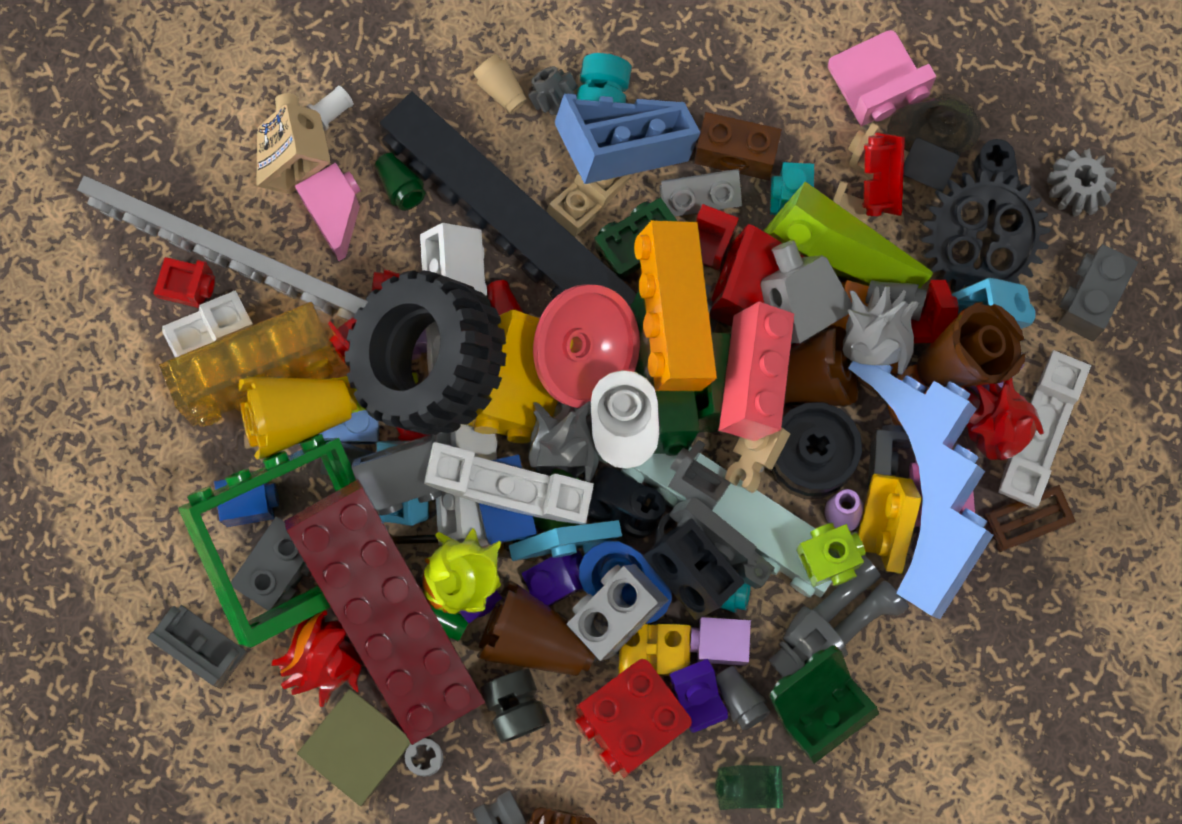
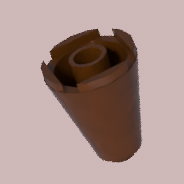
(974, 349)
(821, 371)
(532, 636)

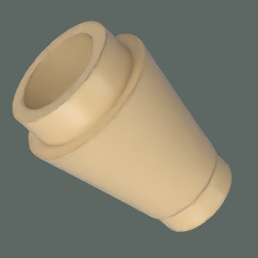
(500, 83)

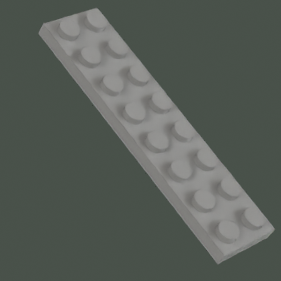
(219, 249)

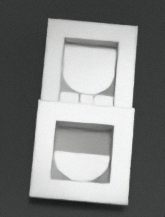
(212, 322)

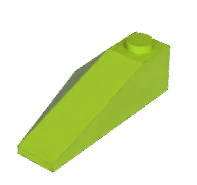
(848, 244)

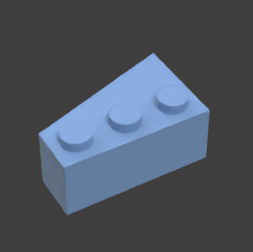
(624, 138)

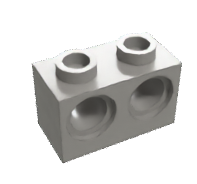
(622, 618)

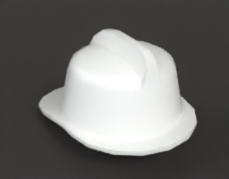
(625, 419)

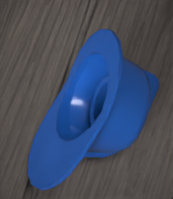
(607, 555)

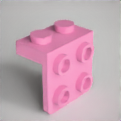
(880, 77)

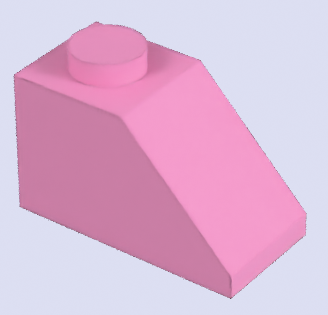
(332, 205)

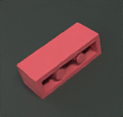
(756, 372)

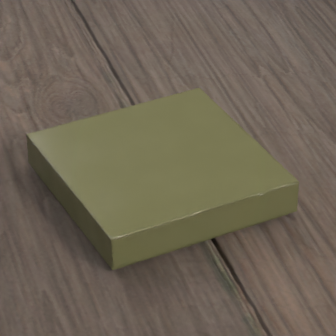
(355, 747)

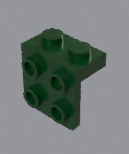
(822, 704)

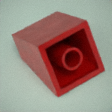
(740, 278)

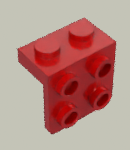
(632, 718)

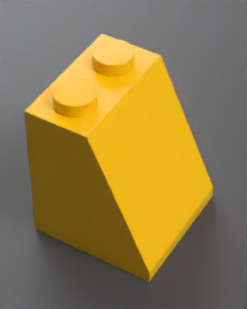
(512, 403)

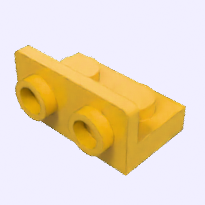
(889, 519)

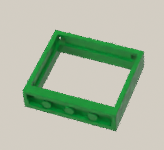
(300, 607)

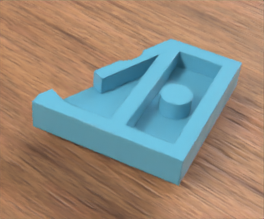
(565, 540)

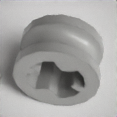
(435, 762)

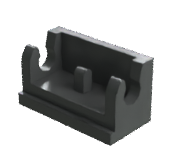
(197, 645)

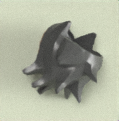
(563, 441)

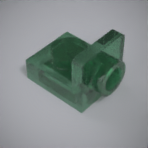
(749, 787)

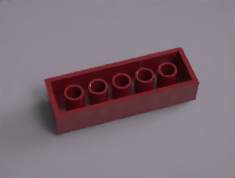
(384, 611)

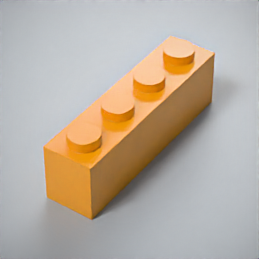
(675, 306)

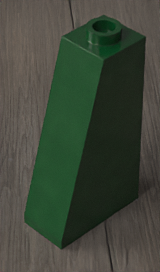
(675, 408)

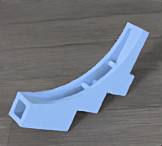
(947, 540)

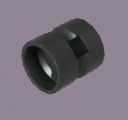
(520, 719)

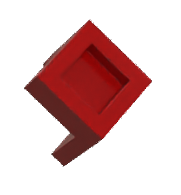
(715, 235)

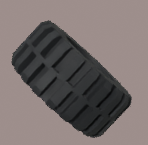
(385, 343)

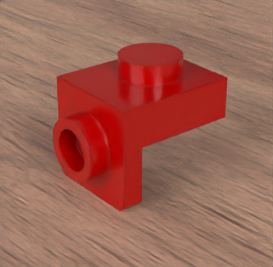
(185, 282)
(936, 314)

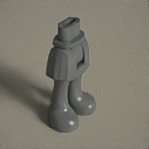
(811, 627)

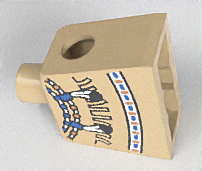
(290, 146)

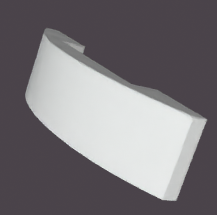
(1054, 400)
(507, 486)

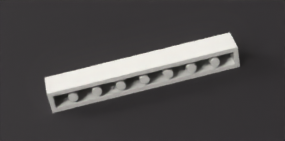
(459, 255)

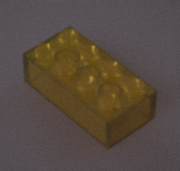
(285, 346)

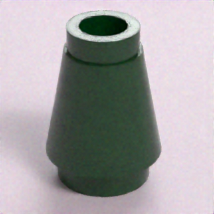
(399, 182)

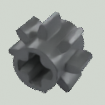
(549, 87)

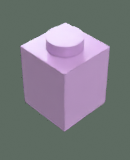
(721, 641)

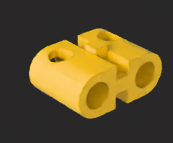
(661, 644)

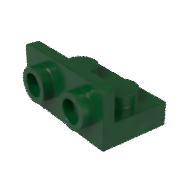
(617, 240)

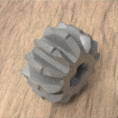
(1068, 185)

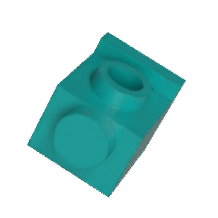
(789, 181)

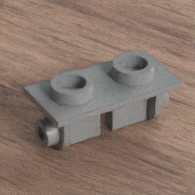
(715, 190)

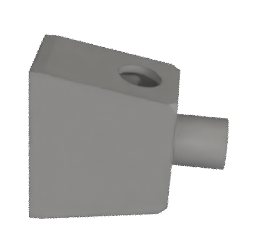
(806, 289)

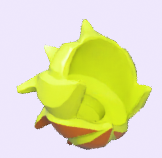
(461, 574)

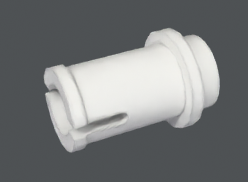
(332, 105)

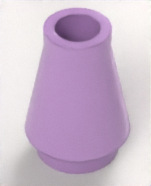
(839, 516)

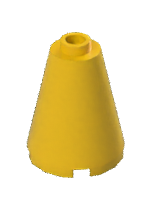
(292, 410)

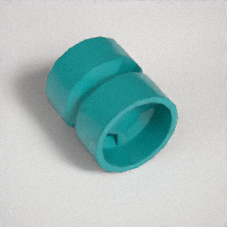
(604, 76)

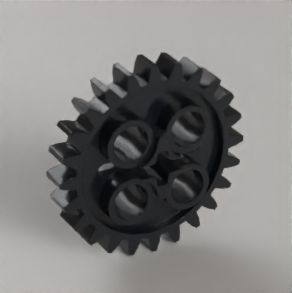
(948, 228)

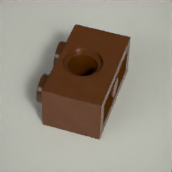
(737, 144)

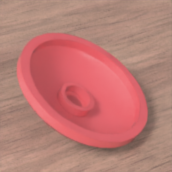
(602, 336)

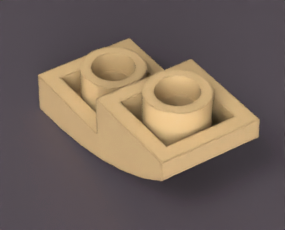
(583, 202)

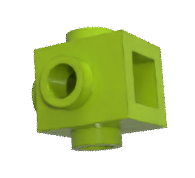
(821, 565)

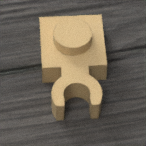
(754, 456)

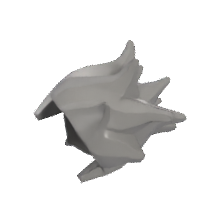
(880, 331)

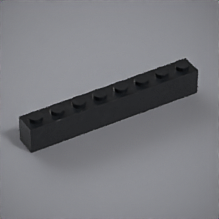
(493, 201)

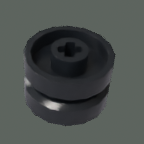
(834, 437)

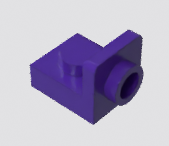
(699, 695)

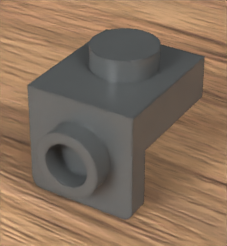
(695, 479)

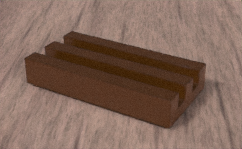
(998, 531)

